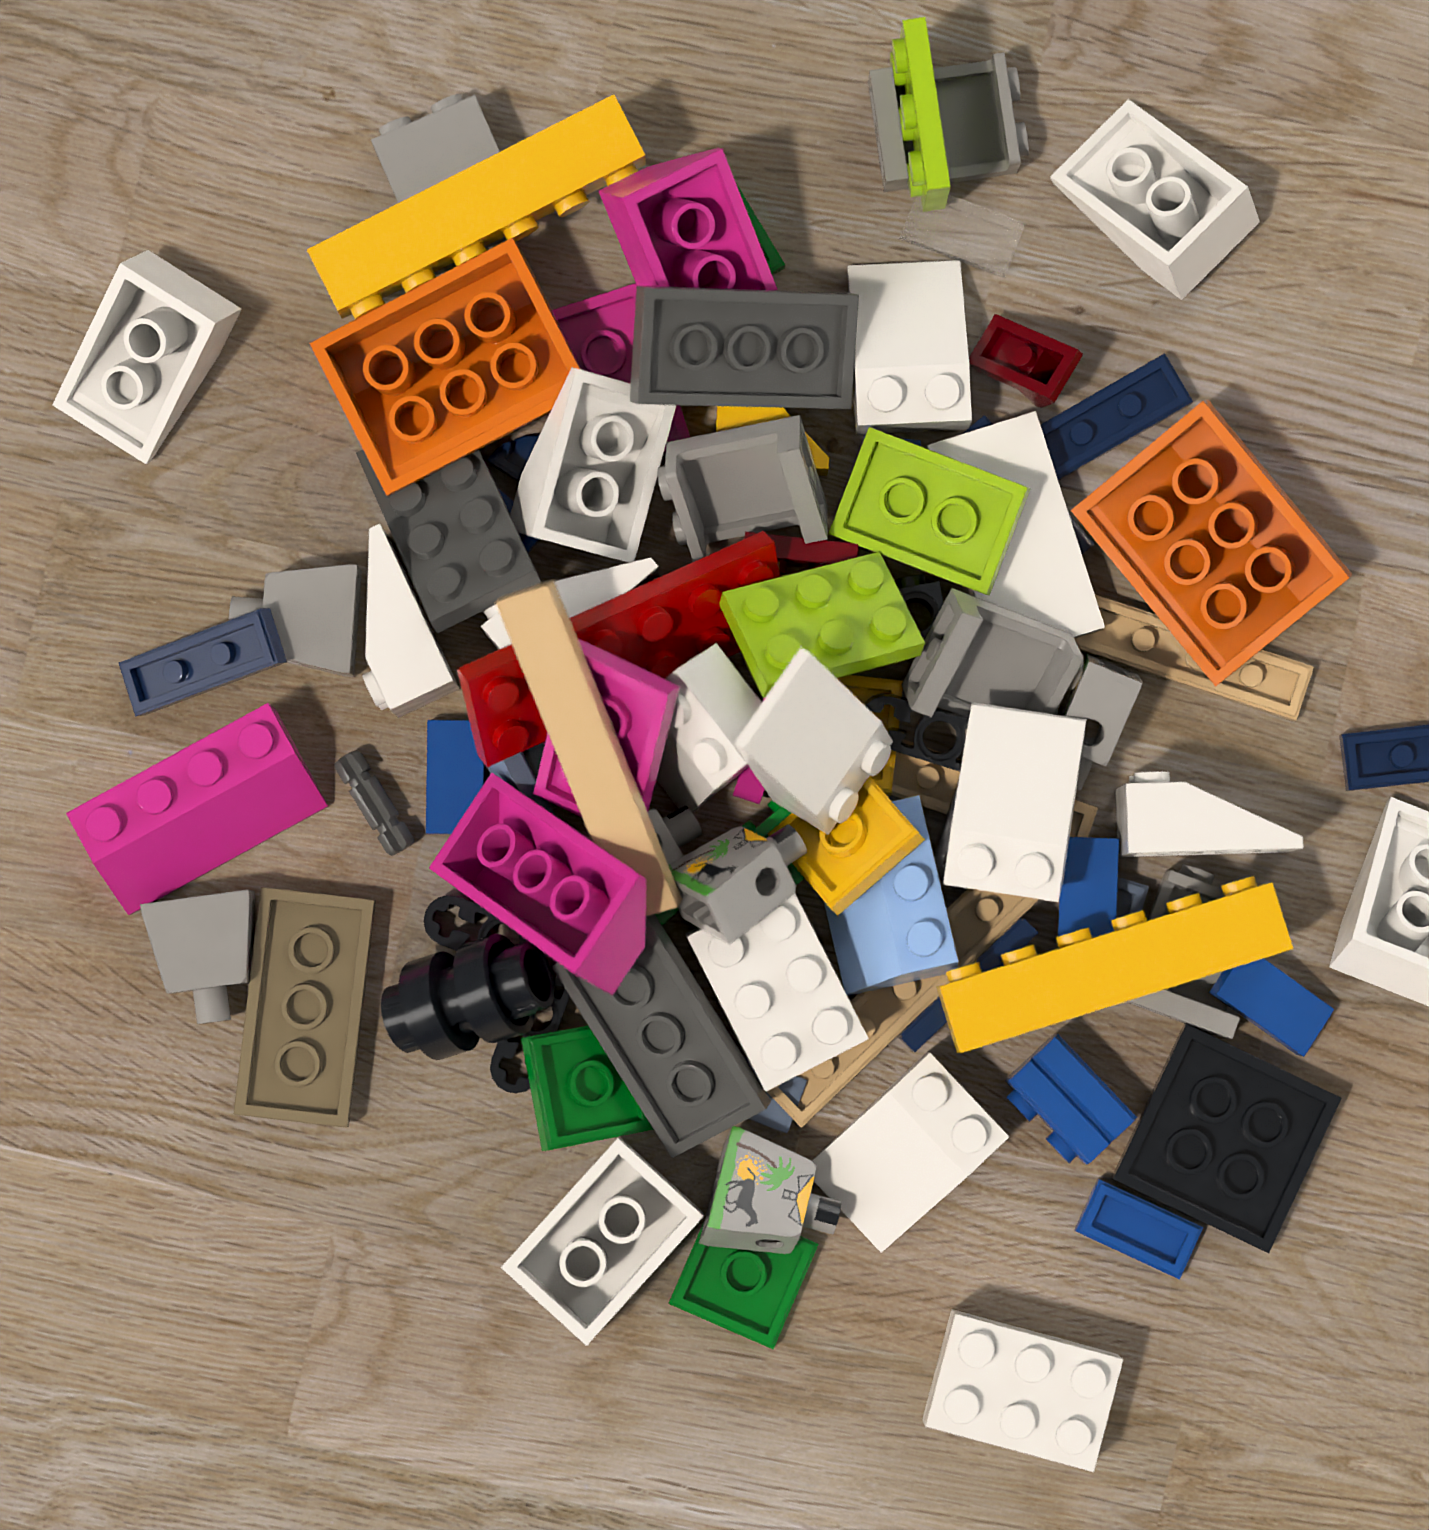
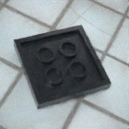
(1226, 1138)

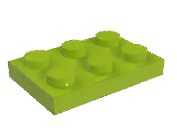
(920, 115)
(929, 511)
(837, 612)

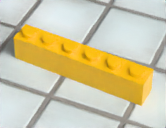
(478, 207)
(1115, 966)

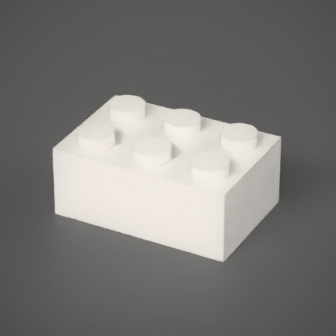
(780, 994)
(602, 1240)
(1022, 1390)

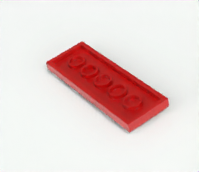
(648, 626)

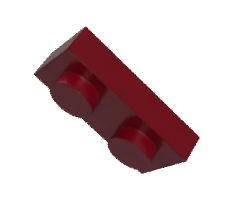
(794, 552)

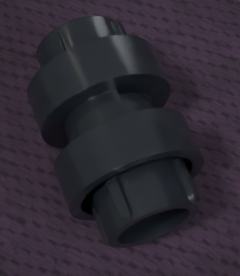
(480, 993)

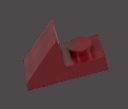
(1024, 360)

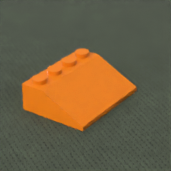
(448, 366)
(1211, 542)

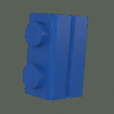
(1069, 1100)

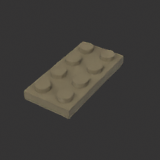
(304, 1007)

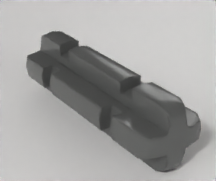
(374, 802)

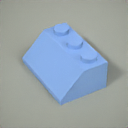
(898, 925)

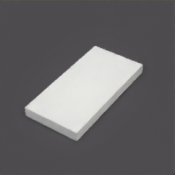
(1043, 565)

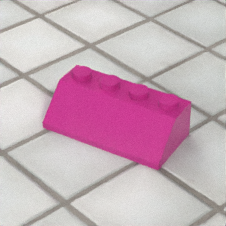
(687, 226)
(197, 809)
(547, 883)

